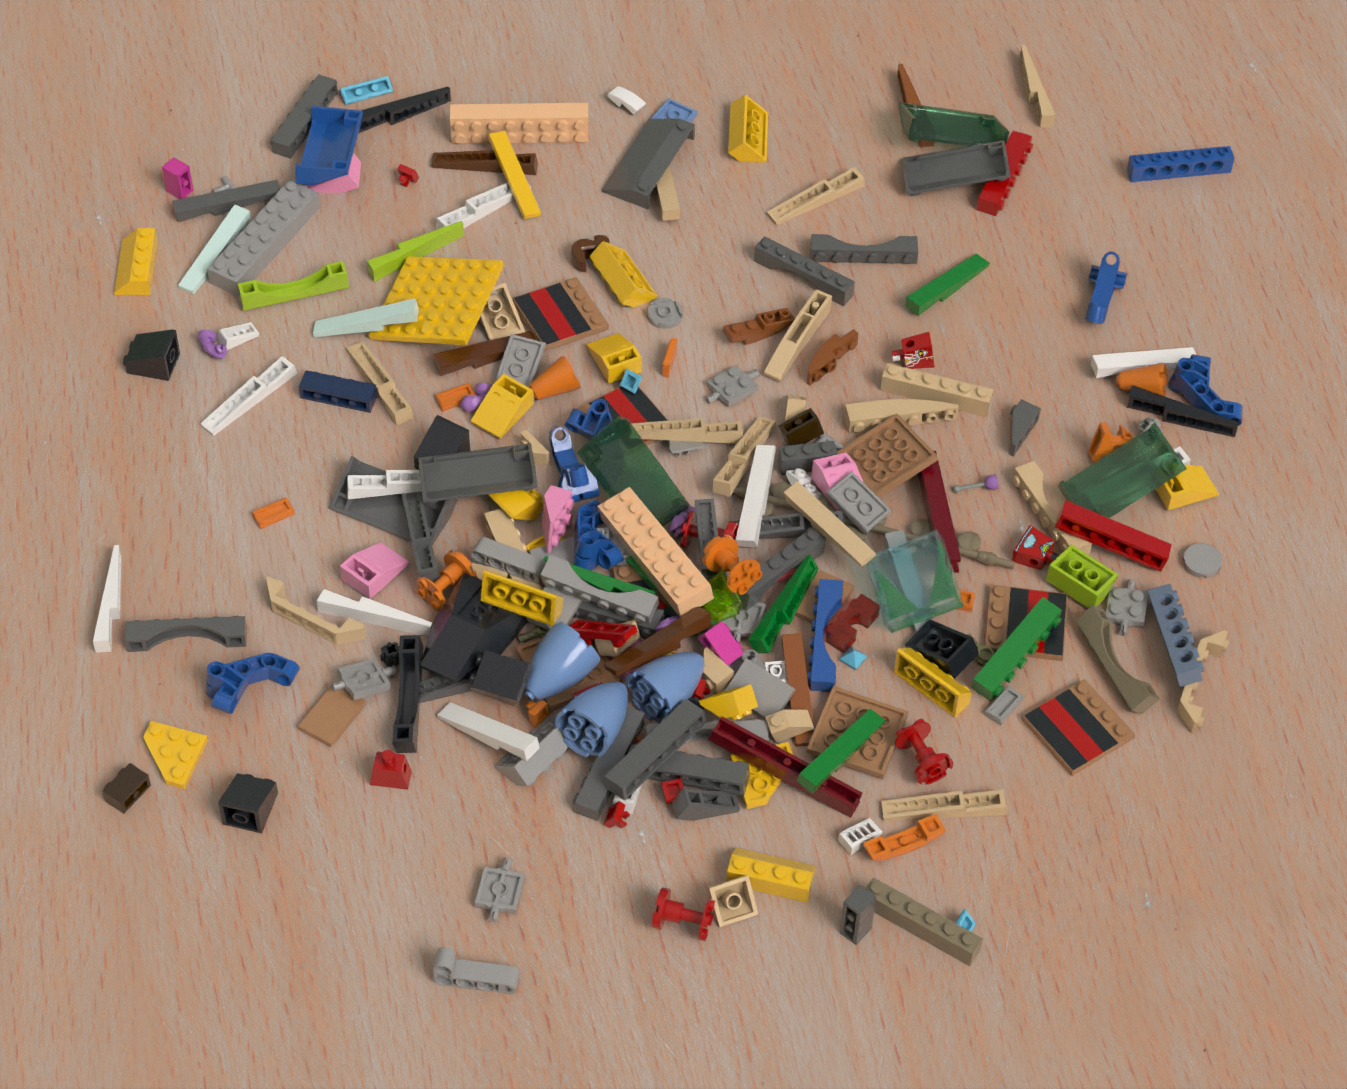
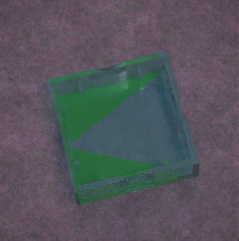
(915, 581)

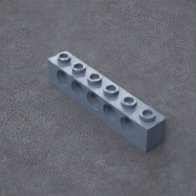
(1175, 635)

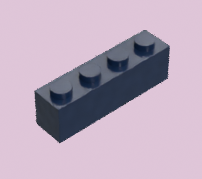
(338, 391)

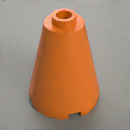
(1147, 377)
(555, 380)

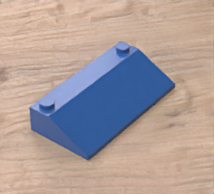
(329, 145)

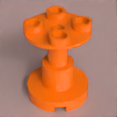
(722, 555)
(456, 565)

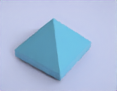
(631, 381)
(853, 658)
(966, 920)

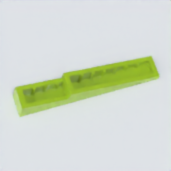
(415, 247)

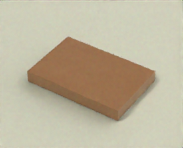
(805, 609)
(331, 716)

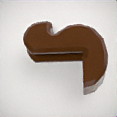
(583, 249)

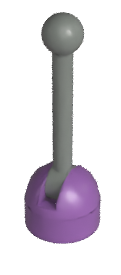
(990, 483)

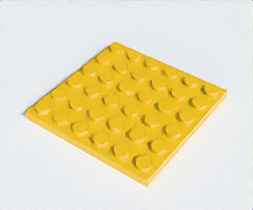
(448, 298)

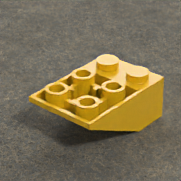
(614, 356)
(503, 406)
(1187, 488)

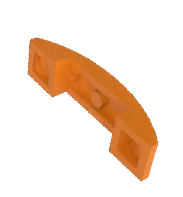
(905, 841)

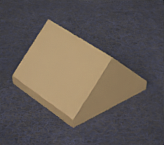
(733, 901)

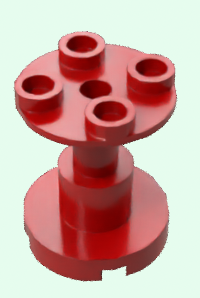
(690, 530)
(931, 765)
(675, 912)

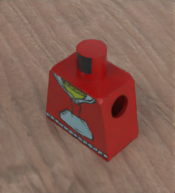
(1034, 549)

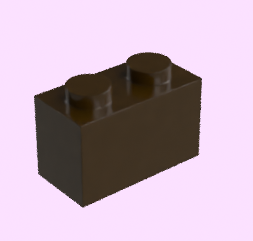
(801, 428)
(126, 788)

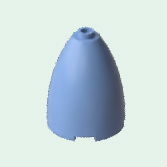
(559, 663)
(665, 683)
(599, 713)

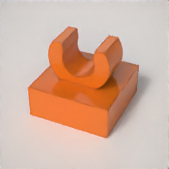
(537, 712)

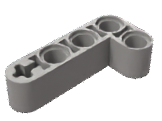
(507, 559)
(474, 974)

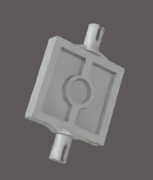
(732, 385)
(1127, 606)
(746, 622)
(363, 679)
(500, 890)

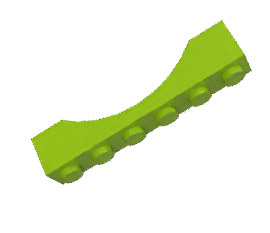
(260, 294)

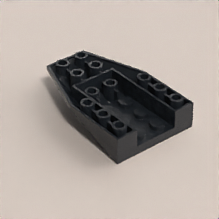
(467, 629)

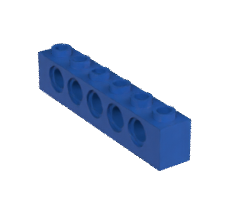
(1180, 164)

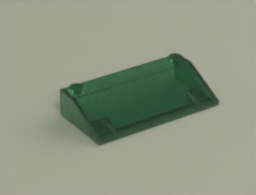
(950, 125)
(623, 460)
(1124, 474)

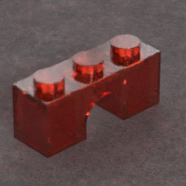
(860, 611)

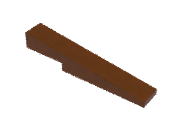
(481, 161)
(476, 354)
(661, 642)

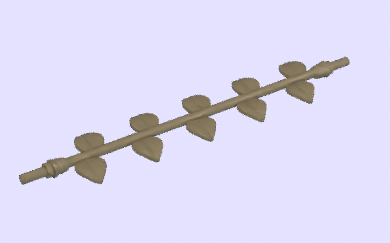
(968, 541)

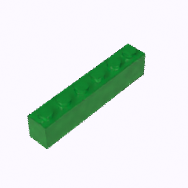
(1016, 649)

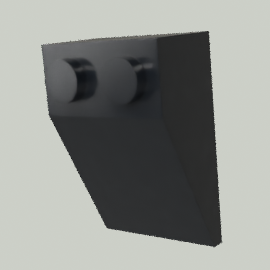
(944, 647)

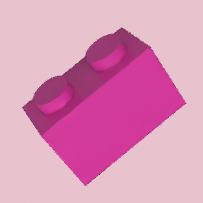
(177, 178)
(721, 642)

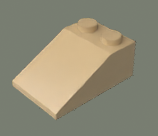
(500, 315)

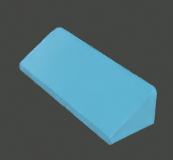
(366, 90)

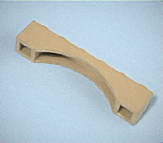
(1029, 481)

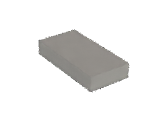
(1004, 705)

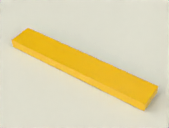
(514, 175)

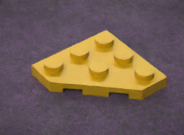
(174, 751)
(760, 784)

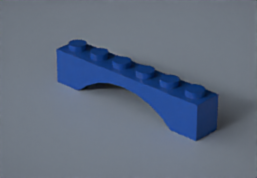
(829, 602)

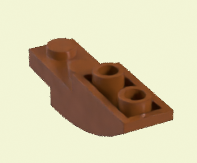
(762, 327)
(827, 355)

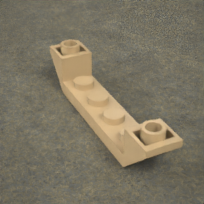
(349, 632)
(1188, 712)

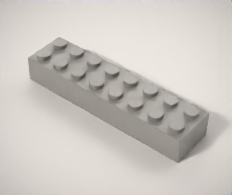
(264, 237)

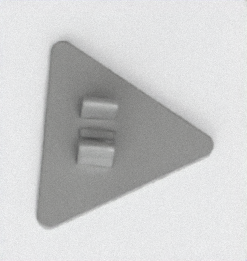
(677, 447)

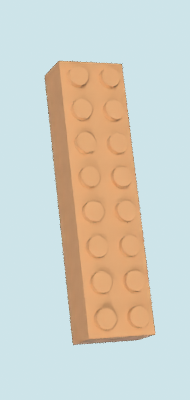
(520, 121)
(655, 552)

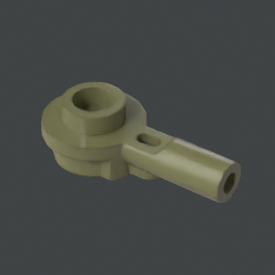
(538, 632)
(985, 652)

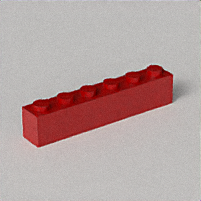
(994, 191)
(1113, 535)

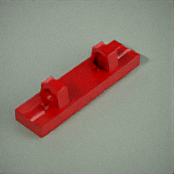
(615, 632)

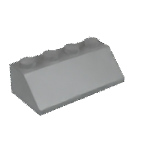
(551, 749)

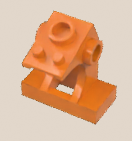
(1104, 441)

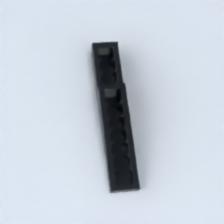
(404, 108)
(1180, 413)

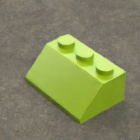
(1081, 576)

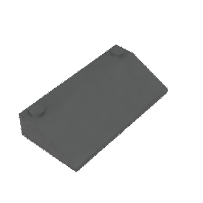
(648, 160)
(956, 167)
(477, 473)
(388, 510)

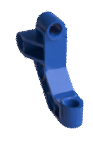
(1106, 278)
(1192, 380)
(592, 423)
(573, 474)
(590, 545)
(229, 681)

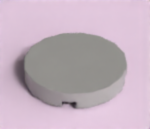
(664, 313)
(1202, 560)

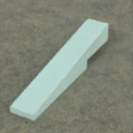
(228, 230)
(368, 320)

